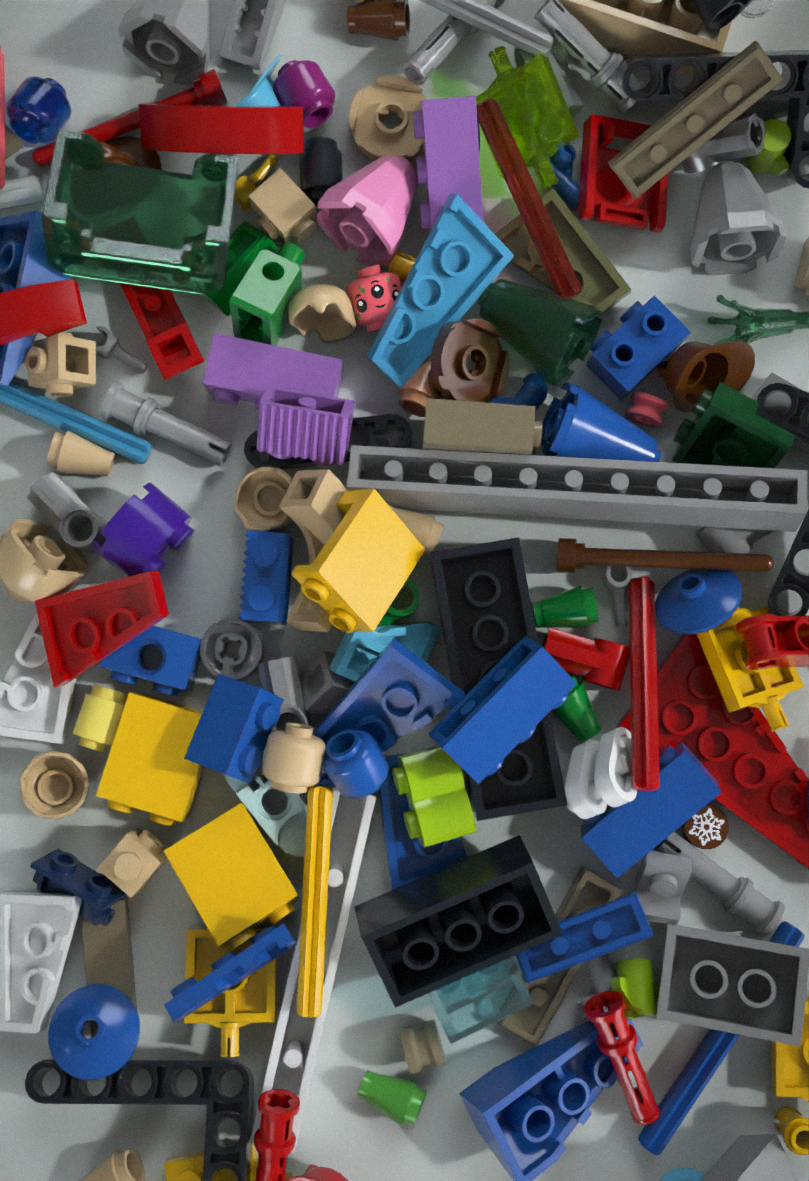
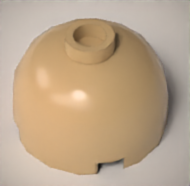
(36, 563)

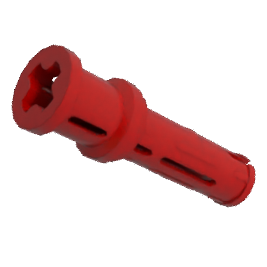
(612, 1025)
(275, 1136)

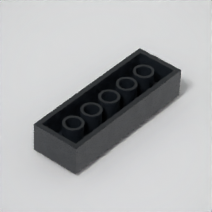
(482, 617)

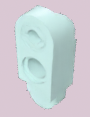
(283, 827)

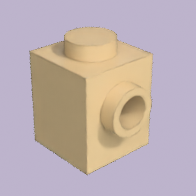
(283, 209)
(134, 861)

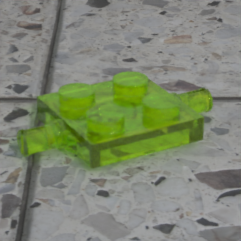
(532, 110)

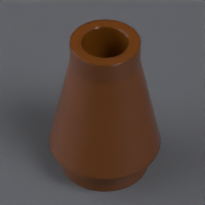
(380, 19)

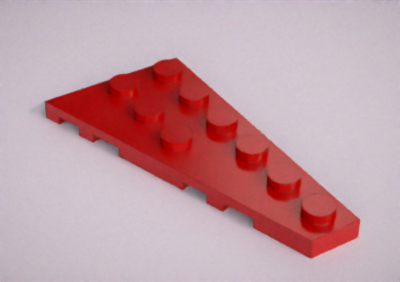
(736, 747)

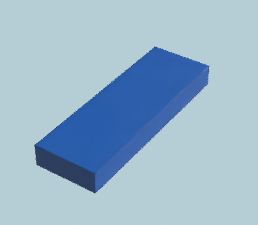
(588, 937)

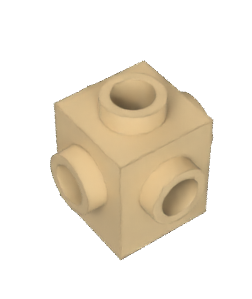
(61, 364)

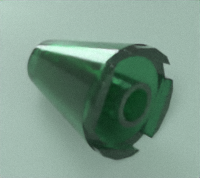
(541, 326)

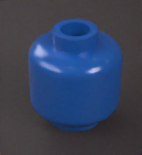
(355, 763)

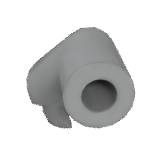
(601, 975)

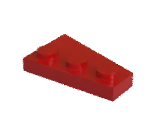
(96, 621)

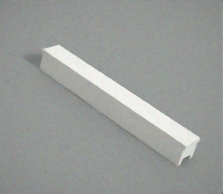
(296, 1036)

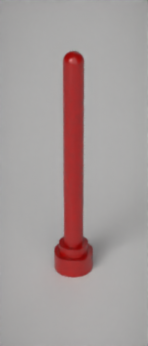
(205, 92)

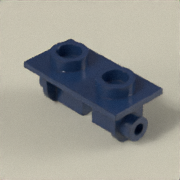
(65, 874)

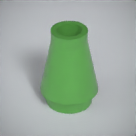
(393, 1096)

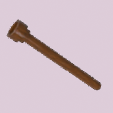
(575, 555)

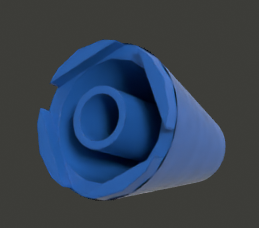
(590, 429)

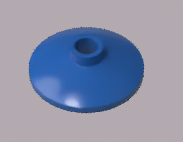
(698, 600)
(112, 1044)

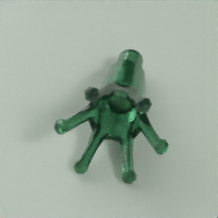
(759, 322)

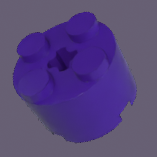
(144, 533)

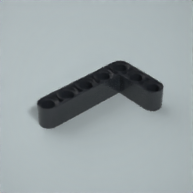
(794, 86)
(794, 421)
(164, 1092)

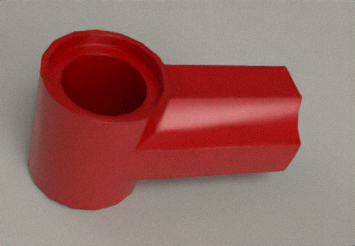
(595, 660)

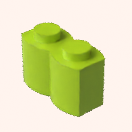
(434, 796)

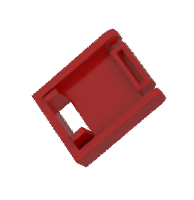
(603, 190)

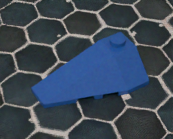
(22, 265)
(539, 1098)

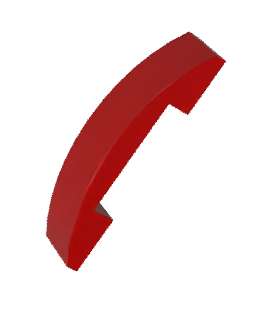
(222, 129)
(41, 309)
(164, 329)

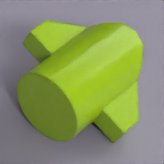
(775, 144)
(636, 986)

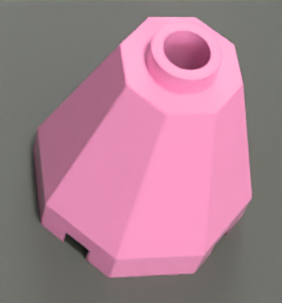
(370, 210)

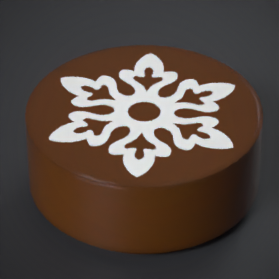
(706, 828)

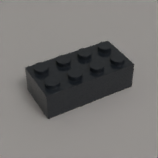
(457, 921)

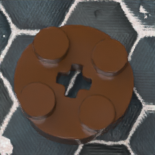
(449, 357)

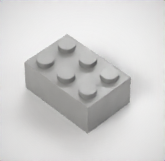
(734, 984)

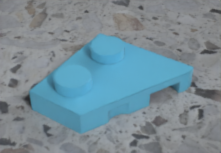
(362, 648)

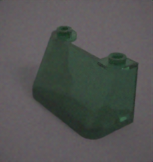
(138, 220)

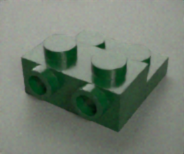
(730, 433)

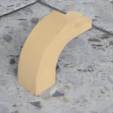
(313, 507)

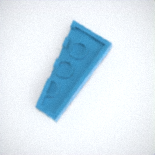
(445, 281)

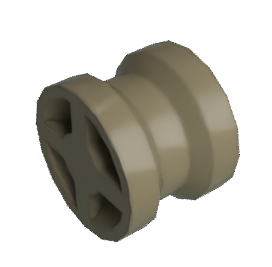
(422, 1047)

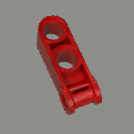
(775, 641)

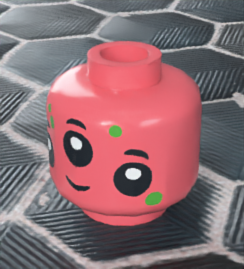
(373, 296)

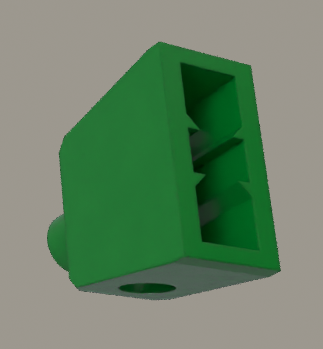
(264, 294)

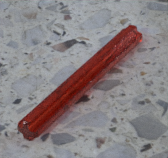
(527, 199)

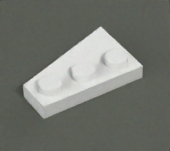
(27, 695)
(33, 952)

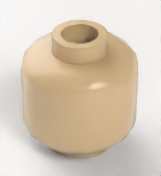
(294, 758)

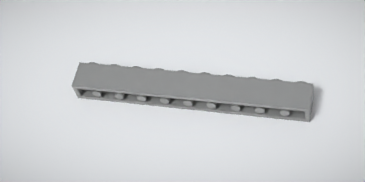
(582, 487)

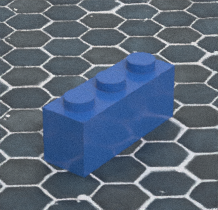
(503, 709)
(633, 829)

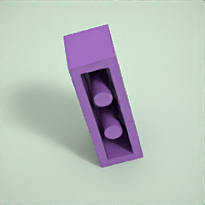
(450, 155)
(245, 368)

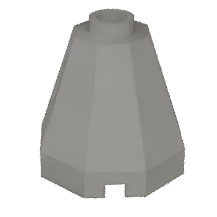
(168, 37)
(734, 222)

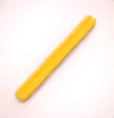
(314, 901)

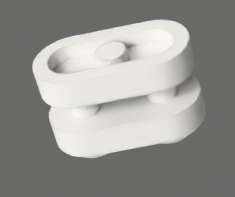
(600, 774)

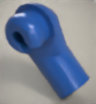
(563, 167)
(530, 394)

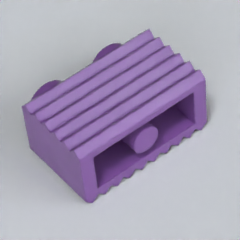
(304, 426)

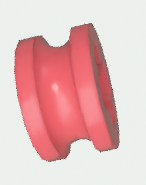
(646, 409)

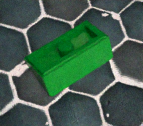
(243, 248)

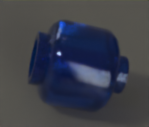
(38, 109)

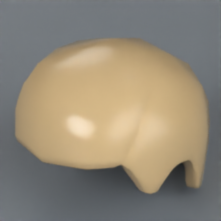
(323, 310)
(260, 497)
(54, 785)

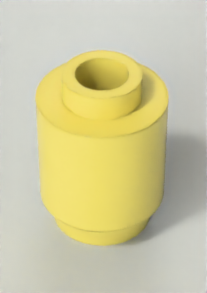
(99, 717)

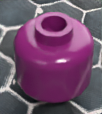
(306, 86)

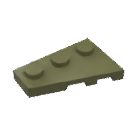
(597, 276)

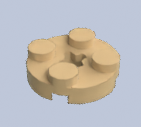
(376, 102)

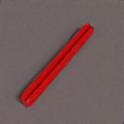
(643, 685)

